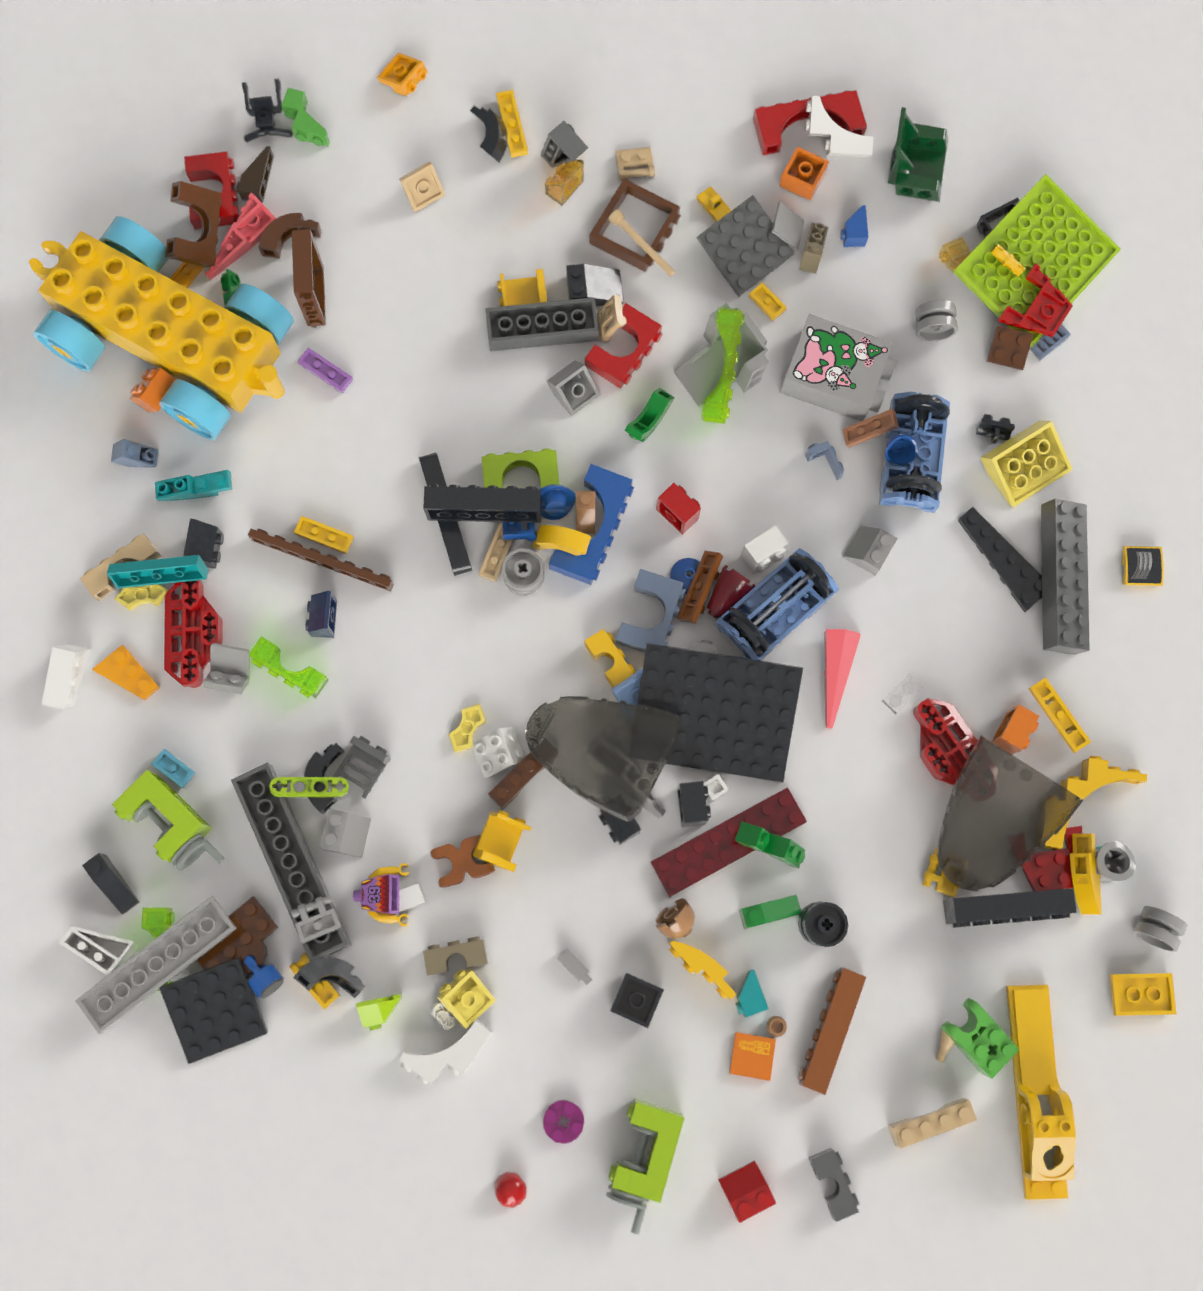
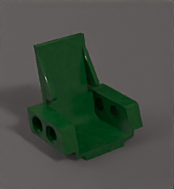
(918, 159)

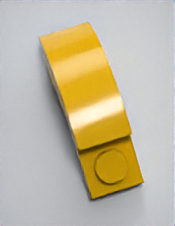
(562, 539)

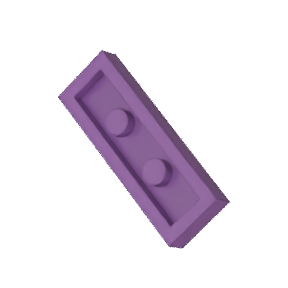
(325, 370)

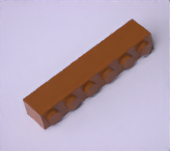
(832, 1030)

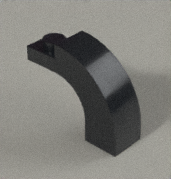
(317, 767)

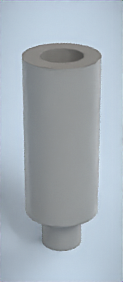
(574, 966)

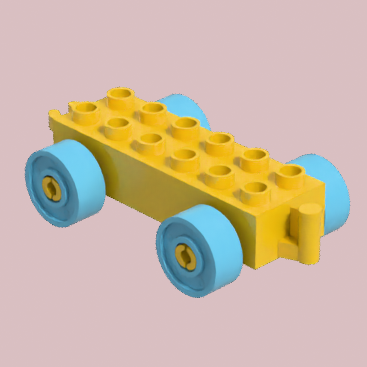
(120, 295)

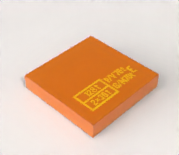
(752, 1056)

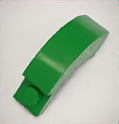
(651, 415)

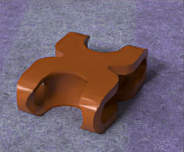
(461, 861)

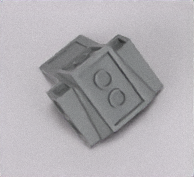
(705, 368)

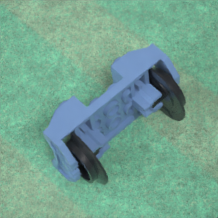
(919, 481)

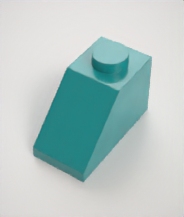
(750, 997)

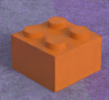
(804, 173)
(151, 389)
(1016, 729)

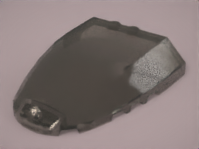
(603, 749)
(998, 817)

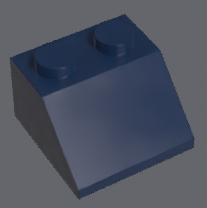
(321, 615)

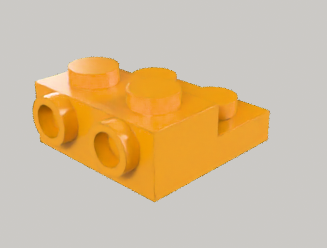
(403, 74)

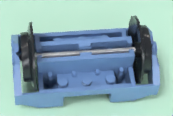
(795, 587)

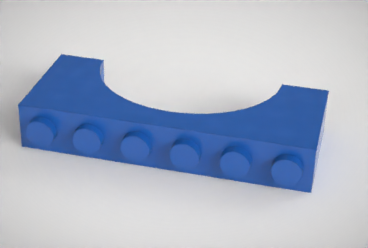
(612, 492)

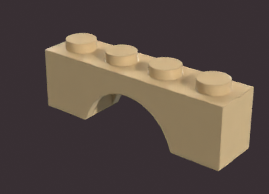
(99, 582)
(937, 1122)

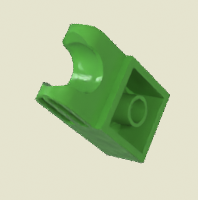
(981, 1040)

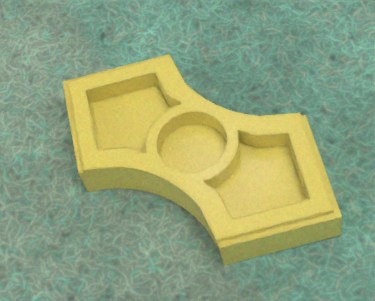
(134, 596)
(463, 735)

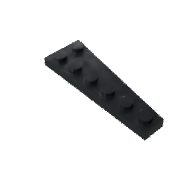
(1010, 565)

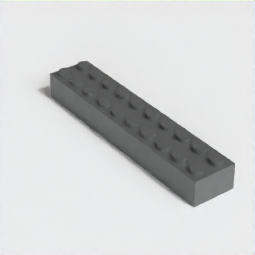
(286, 853)

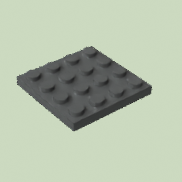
(744, 246)

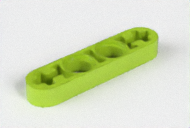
(309, 783)

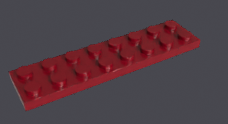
(718, 846)

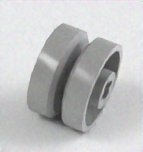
(936, 320)
(519, 561)
(1160, 928)

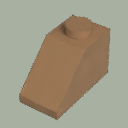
(585, 512)

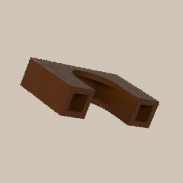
(206, 205)

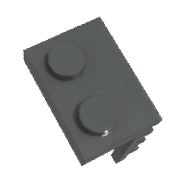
(373, 756)

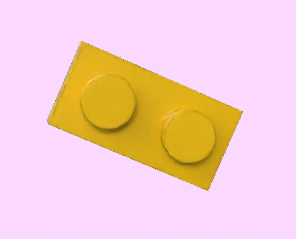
(767, 301)

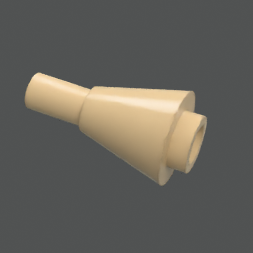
(945, 1045)

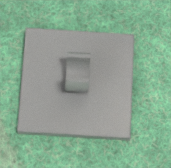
(788, 225)

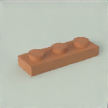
(870, 428)

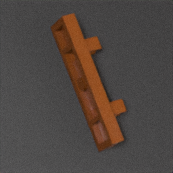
(700, 586)

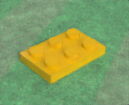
(1142, 994)

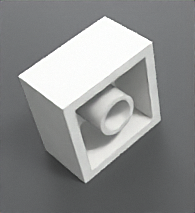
(764, 549)

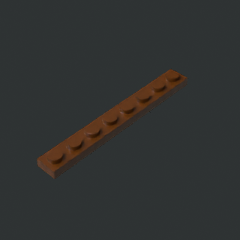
(313, 555)

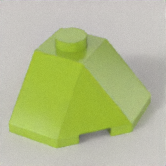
(377, 1011)

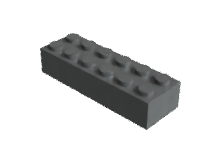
(542, 324)

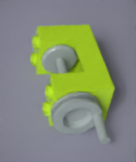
(184, 838)
(635, 1182)

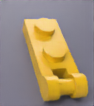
(322, 991)

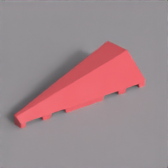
(242, 235)
(840, 650)

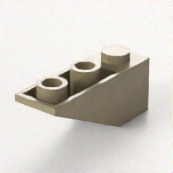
(813, 248)

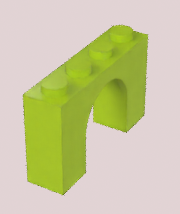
(542, 462)

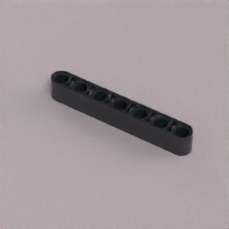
(449, 529)

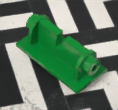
(229, 282)

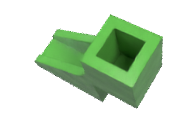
(304, 126)

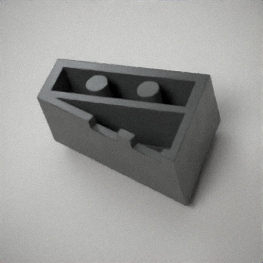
(562, 145)

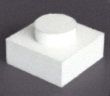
(716, 787)

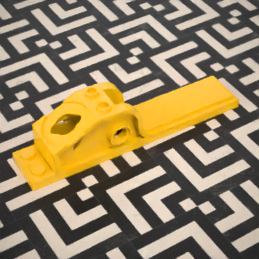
(1033, 1076)

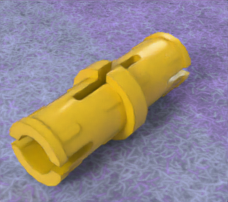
(1007, 260)

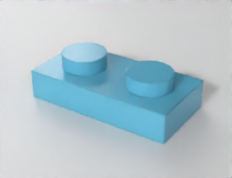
(173, 768)

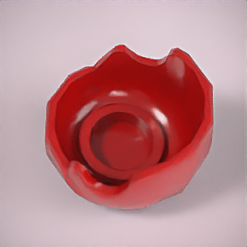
(510, 1189)

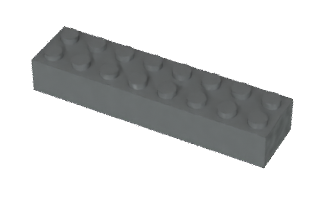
(1065, 577)

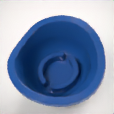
(901, 449)

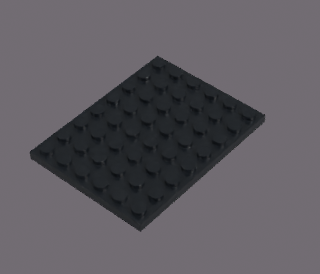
(730, 709)

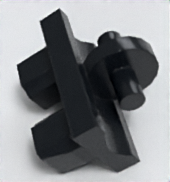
(995, 429)

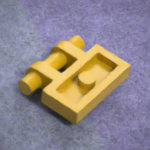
(943, 884)

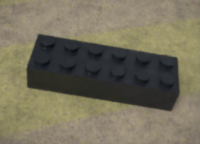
(482, 504)
(1014, 906)

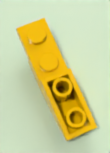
(1084, 874)
(696, 961)

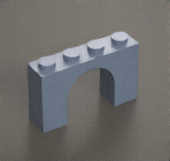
(668, 593)

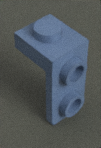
(817, 450)

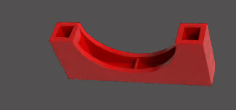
(773, 120)

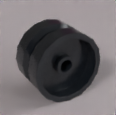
(834, 926)

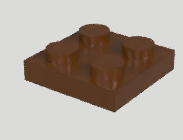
(1009, 347)

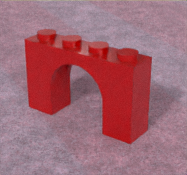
(214, 167)
(619, 369)

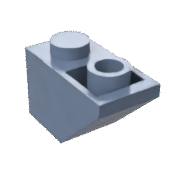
(134, 454)

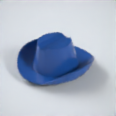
(556, 501)

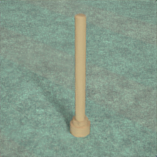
(617, 218)

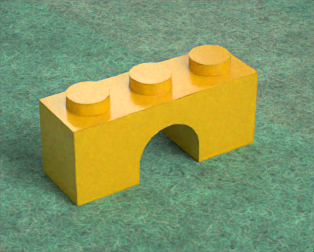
(602, 645)

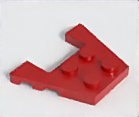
(1046, 310)
(1052, 868)

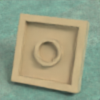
(422, 186)

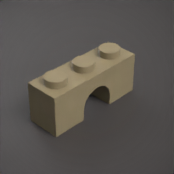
(437, 958)

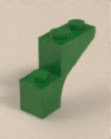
(770, 844)

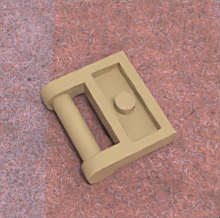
(635, 159)
(607, 314)

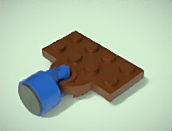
(247, 942)

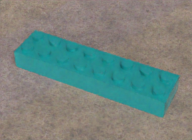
(158, 571)

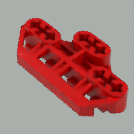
(193, 632)
(942, 740)

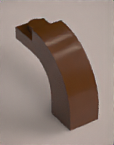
(281, 230)

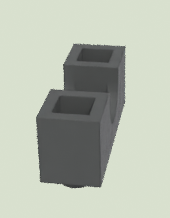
(842, 1201)

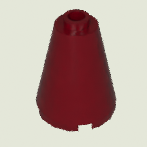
(727, 592)

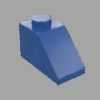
(855, 229)

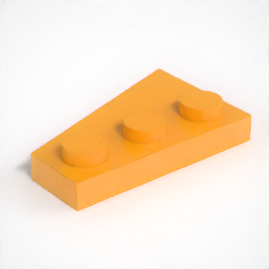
(127, 672)

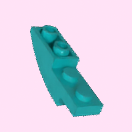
(194, 487)

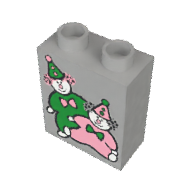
(839, 368)

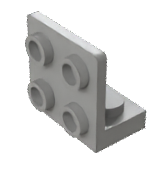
(228, 668)

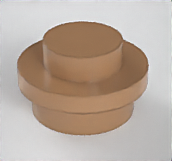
(776, 1026)

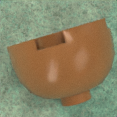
(677, 920)

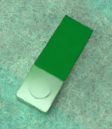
(770, 911)

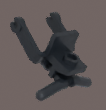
(264, 113)

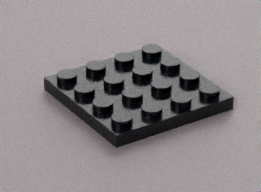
(213, 1010)

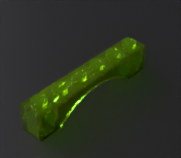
(716, 403)

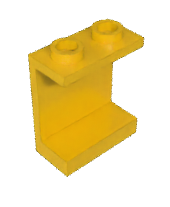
(522, 290)
(500, 839)

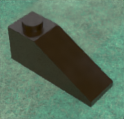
(256, 176)

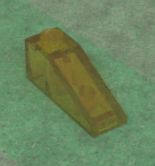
(954, 253)

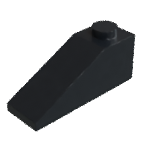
(110, 882)

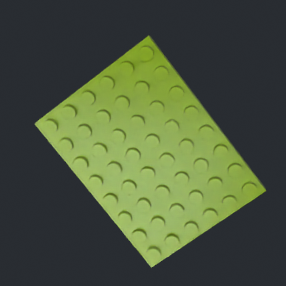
(1041, 230)

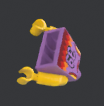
(381, 894)

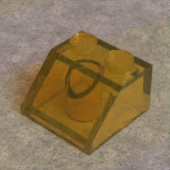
(565, 181)

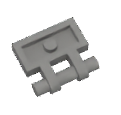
(319, 924)

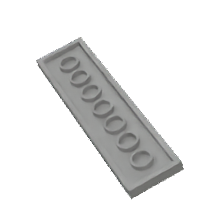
(155, 965)

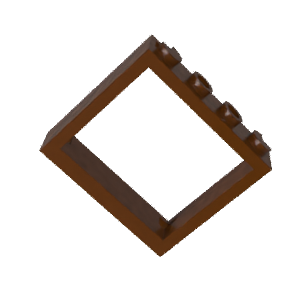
(621, 252)
(308, 277)

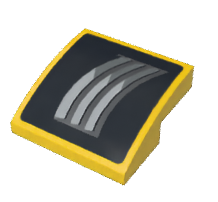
(1142, 565)

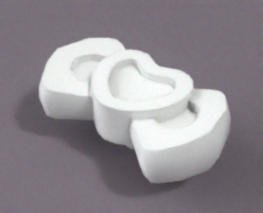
(443, 1016)

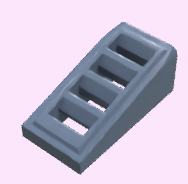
(1060, 336)

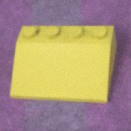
(1027, 462)

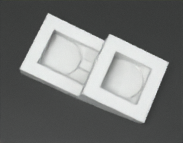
(410, 897)

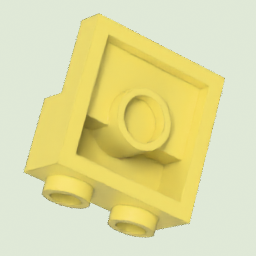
(465, 997)

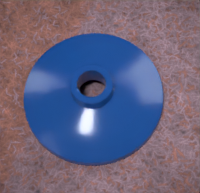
(680, 569)

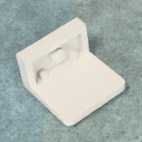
(498, 751)

